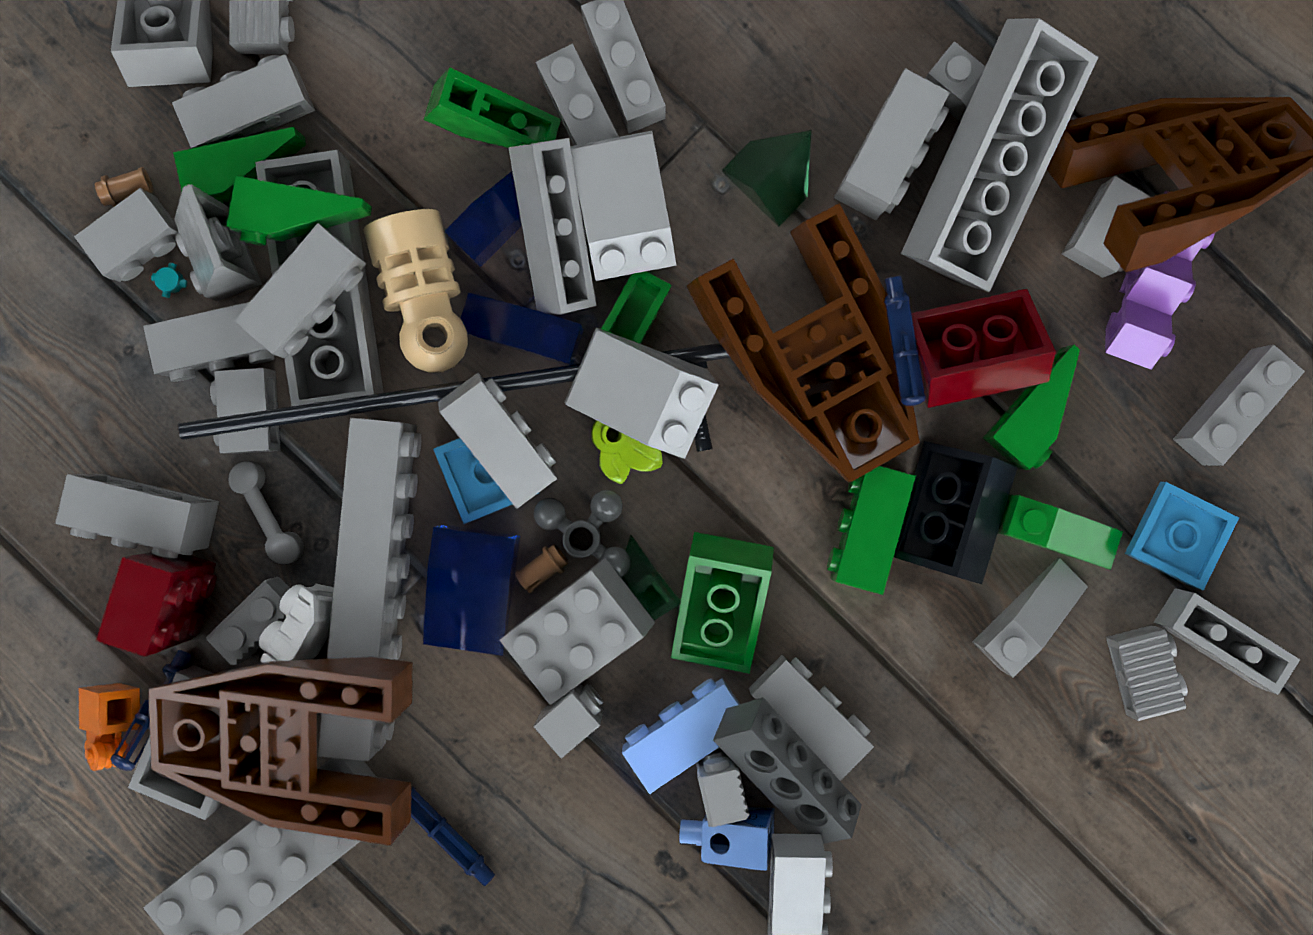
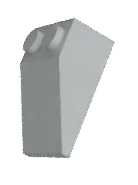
(163, 41)
(623, 205)
(217, 255)
(642, 392)

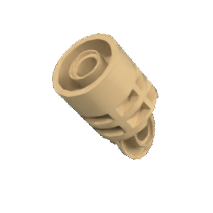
(418, 282)

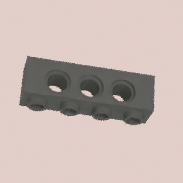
(787, 771)

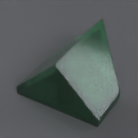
(774, 173)
(649, 583)

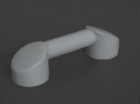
(280, 546)

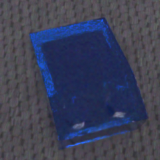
(469, 588)

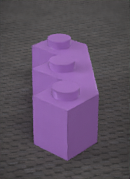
(1144, 323)

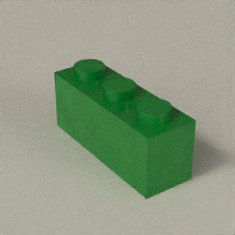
(871, 529)

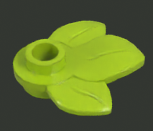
(622, 454)

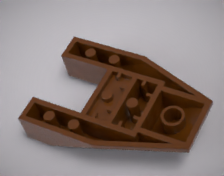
(1216, 150)
(829, 369)
(254, 743)

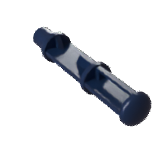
(903, 343)
(179, 662)
(449, 839)

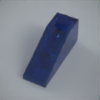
(487, 221)
(522, 329)

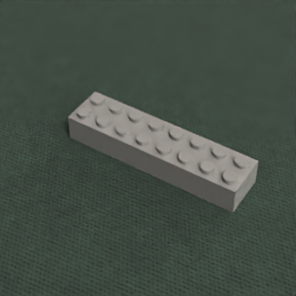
(370, 567)

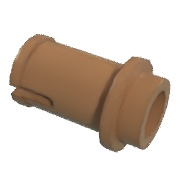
(120, 187)
(542, 568)

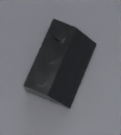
(954, 511)

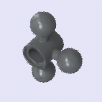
(605, 507)

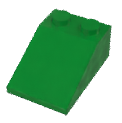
(722, 602)

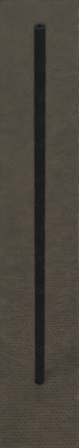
(405, 397)

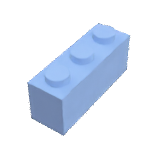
(680, 736)

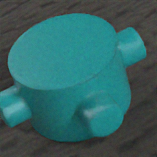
(169, 280)

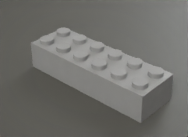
(1000, 152)
(342, 350)
(248, 875)

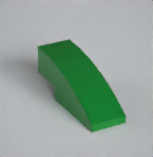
(637, 307)

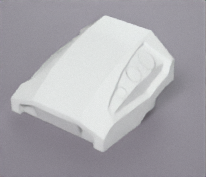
(305, 625)

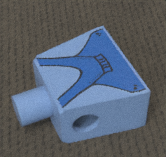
(745, 843)

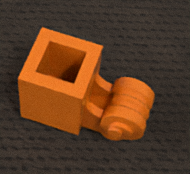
(104, 715)

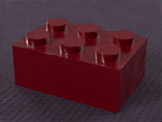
(982, 347)
(156, 602)

